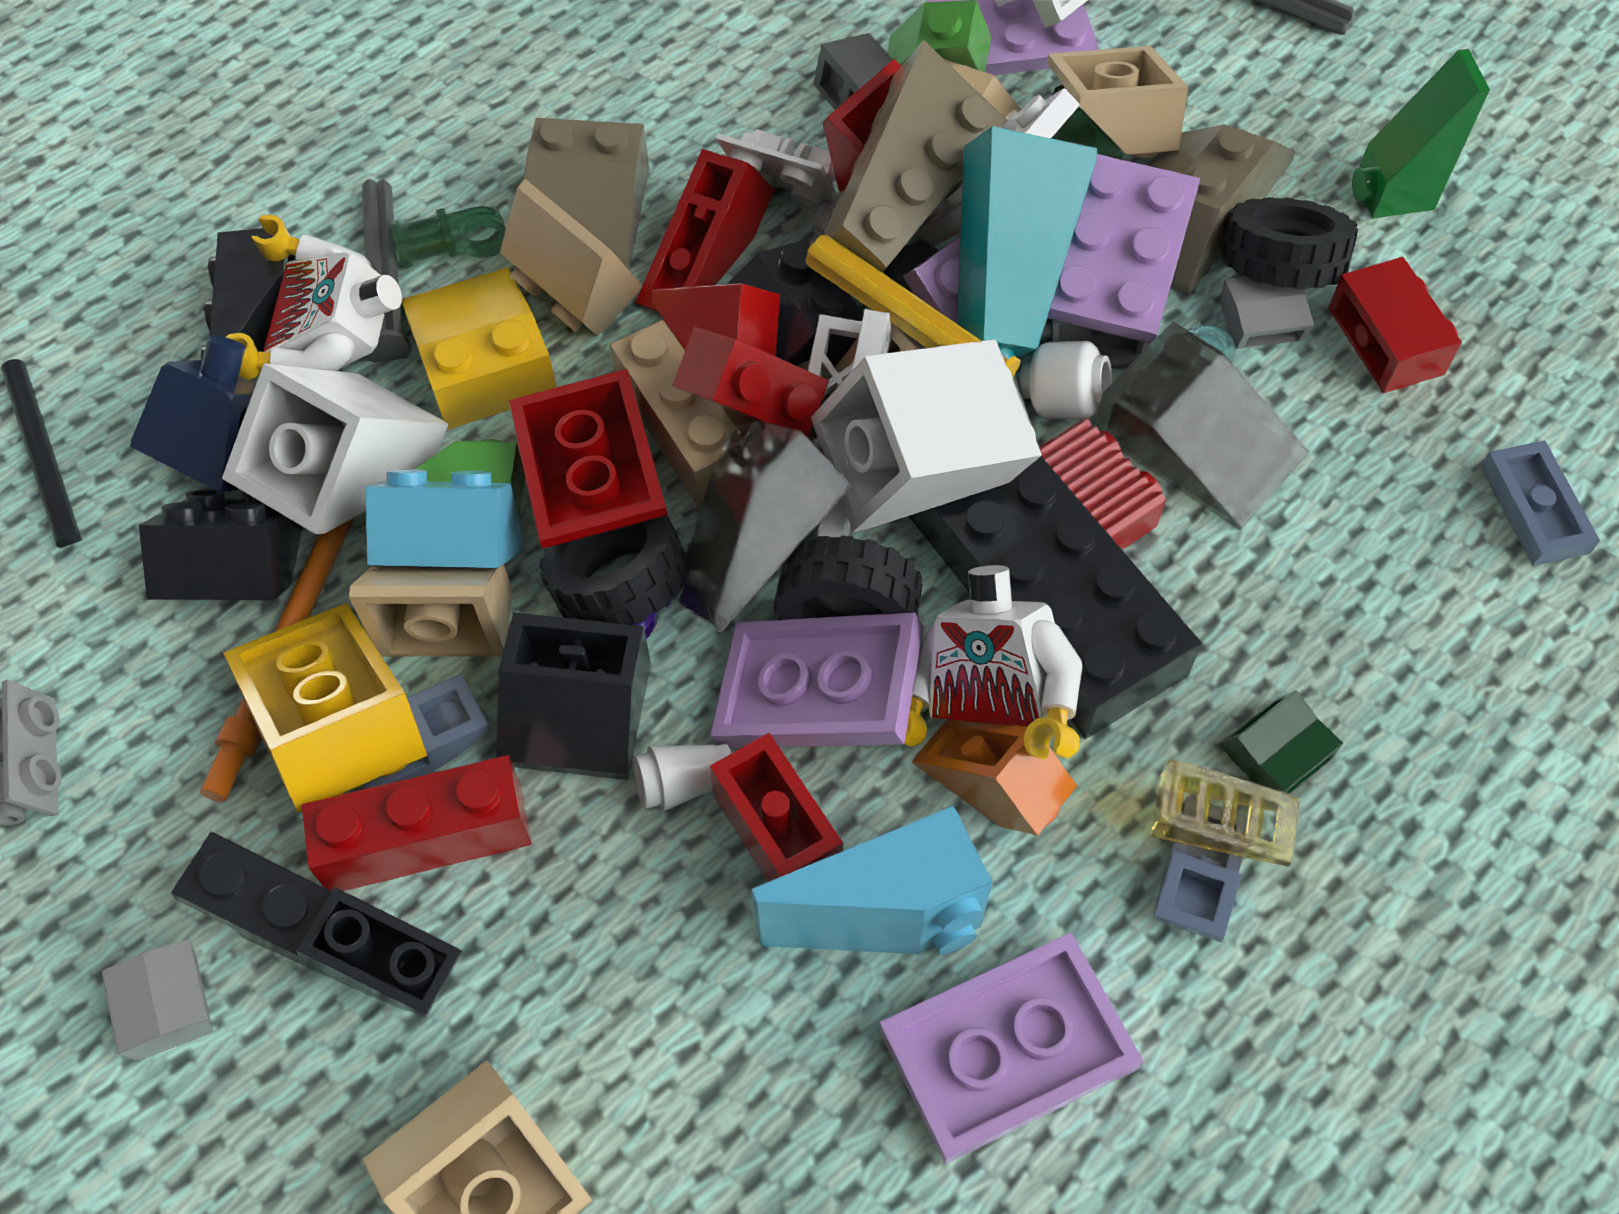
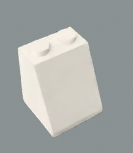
(924, 430)
(321, 439)

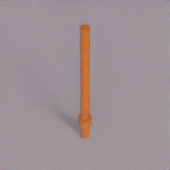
(239, 733)

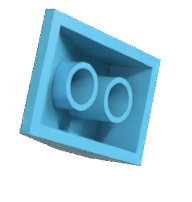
(884, 895)

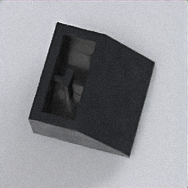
(218, 549)
(571, 695)

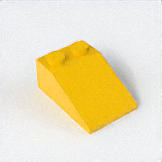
(479, 346)
(326, 705)

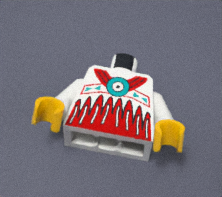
(325, 306)
(998, 666)

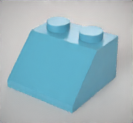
(441, 522)

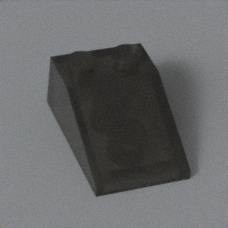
(1200, 426)
(754, 516)

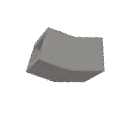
(1264, 313)
(157, 1001)

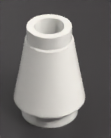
(675, 773)

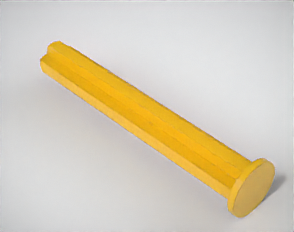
(885, 295)

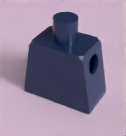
(197, 413)

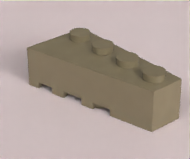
(909, 157)

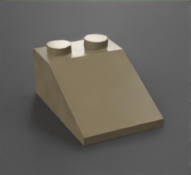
(593, 175)

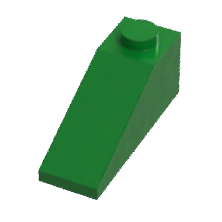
(1419, 147)

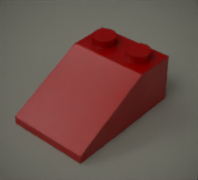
(586, 458)

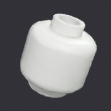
(1066, 379)

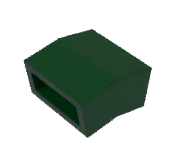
(1282, 744)

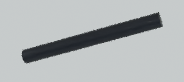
(40, 454)

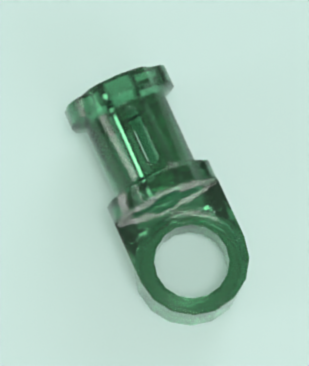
(448, 234)

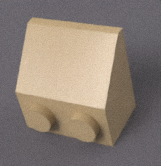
(1127, 95)
(565, 262)
(434, 610)
(474, 1156)

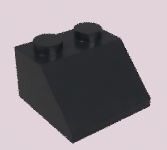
(802, 301)

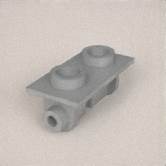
(28, 753)

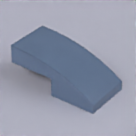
(447, 723)
(1200, 883)

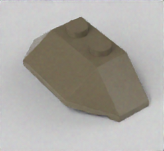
(1231, 170)

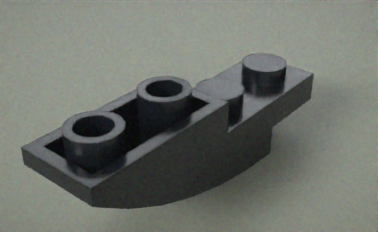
(317, 926)

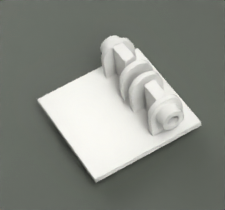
(805, 174)

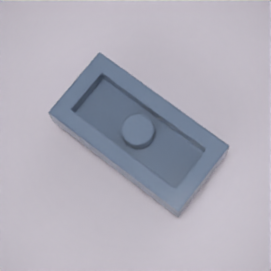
(1539, 503)

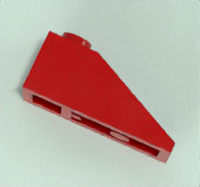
(709, 226)

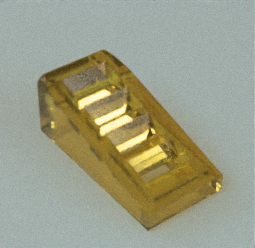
(1196, 831)

